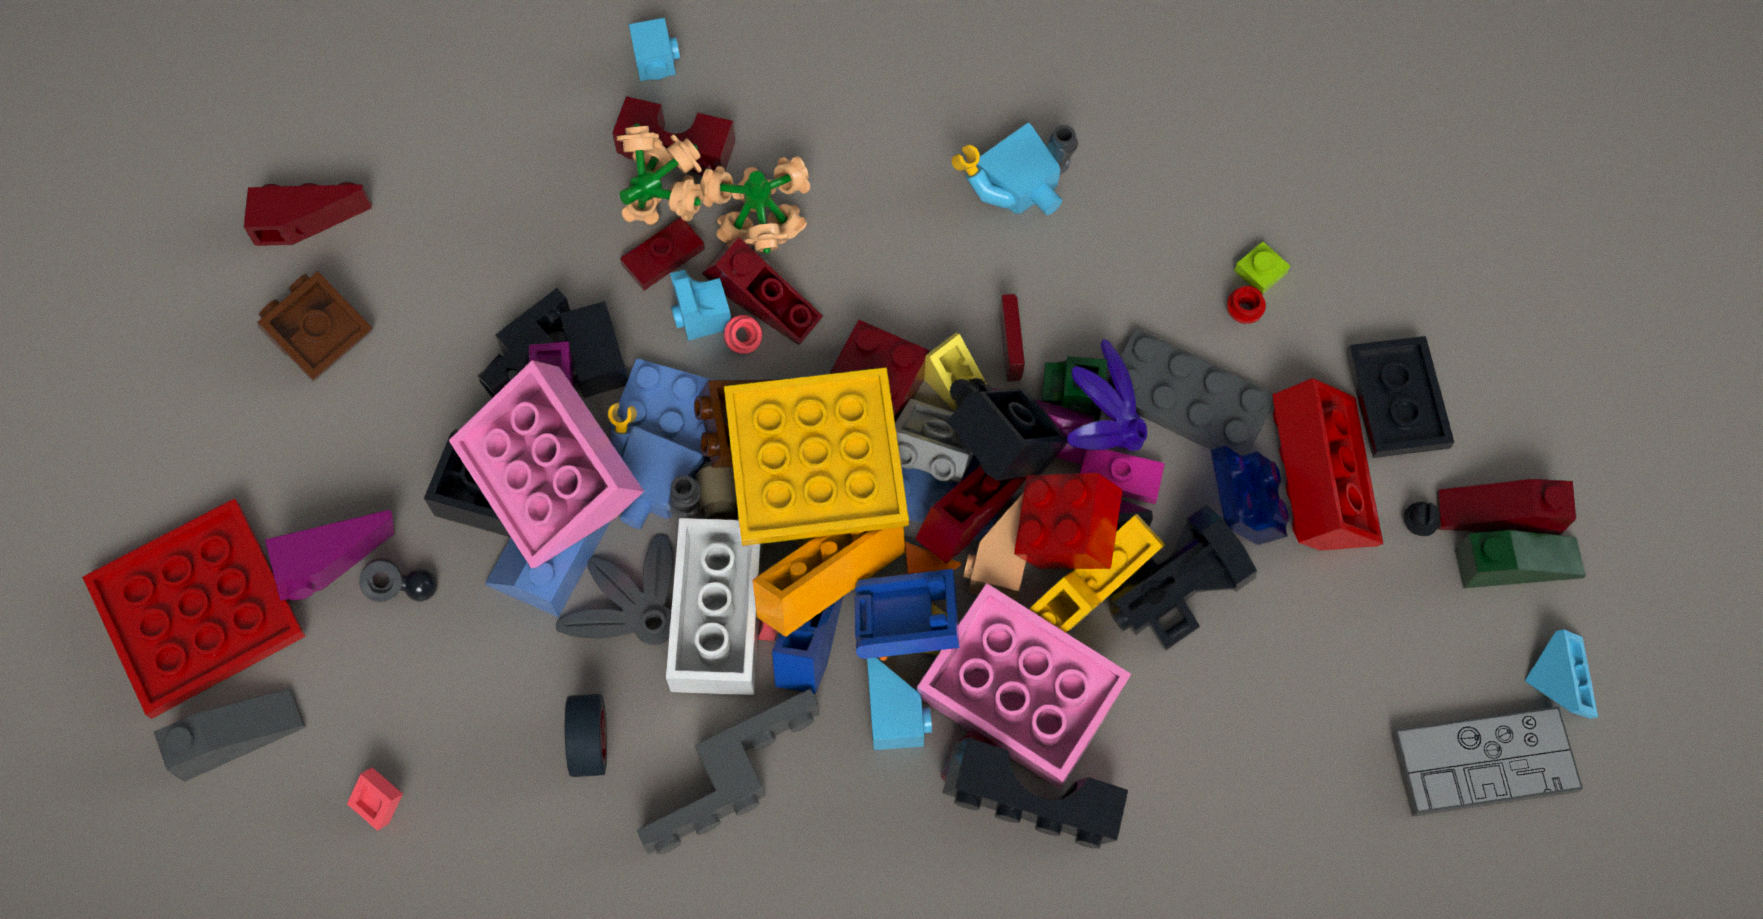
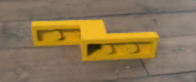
(1085, 589)

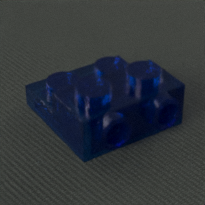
(1250, 495)

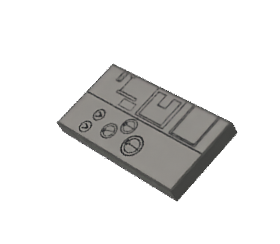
(1486, 761)

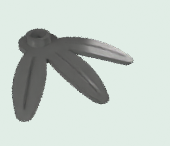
(622, 591)

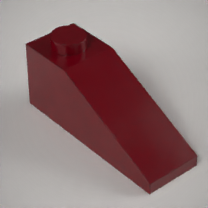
(1512, 505)
(964, 513)

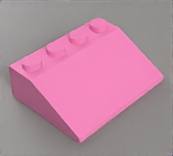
(544, 463)
(1023, 685)

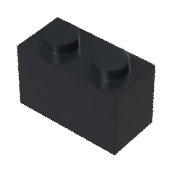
(593, 348)

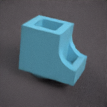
(699, 306)

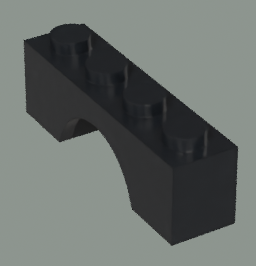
(984, 777)

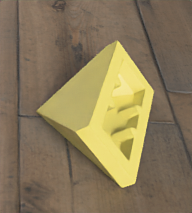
(949, 363)

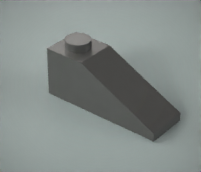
(227, 733)

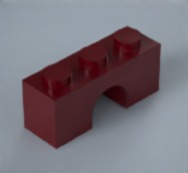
(711, 134)

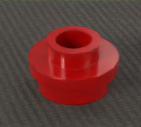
(1250, 296)

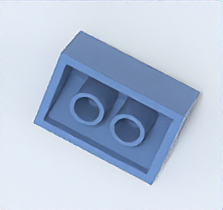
(549, 584)

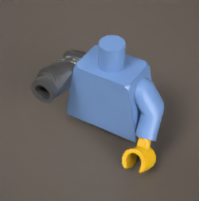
(661, 469)

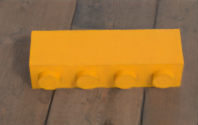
(821, 575)

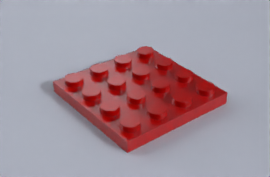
(192, 608)

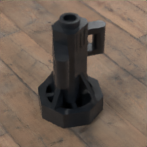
(1203, 560)

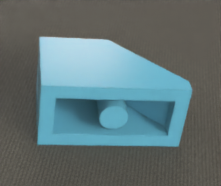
(895, 710)

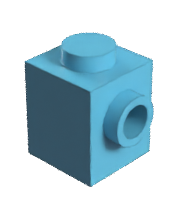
(654, 49)

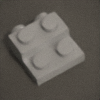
(930, 442)

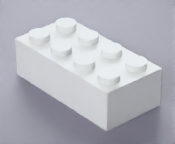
(713, 610)

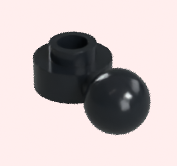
(418, 584)

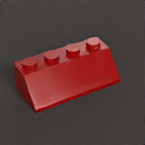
(1326, 467)

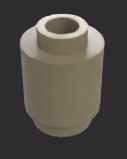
(717, 492)

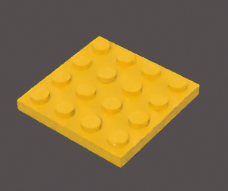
(815, 456)

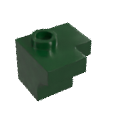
(1061, 388)

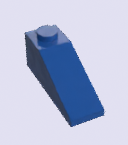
(804, 653)

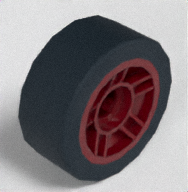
(585, 735)

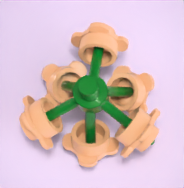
(652, 164)
(756, 192)

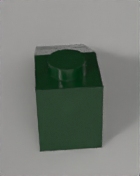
(1517, 558)

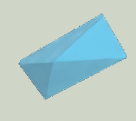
(1565, 675)

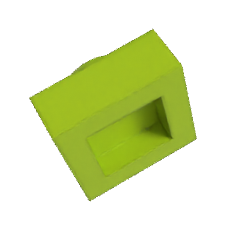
(1262, 268)

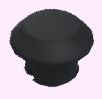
(1422, 518)

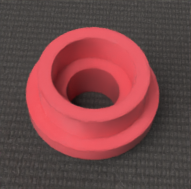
(753, 331)

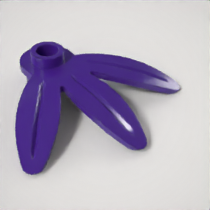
(1127, 427)

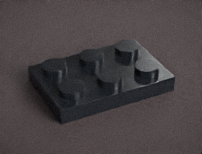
(1399, 397)

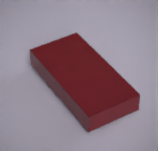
(1011, 337)

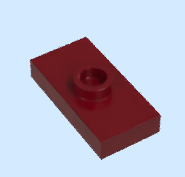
(662, 253)

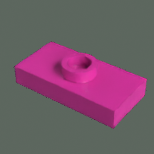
(1135, 475)

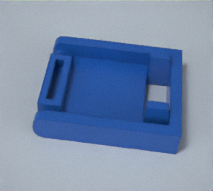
(897, 615)

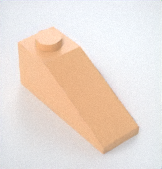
(996, 558)

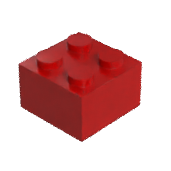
(1068, 521)

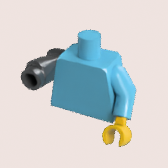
(1020, 169)

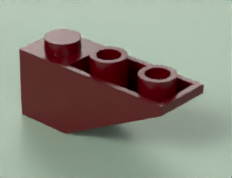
(297, 212)
(762, 291)

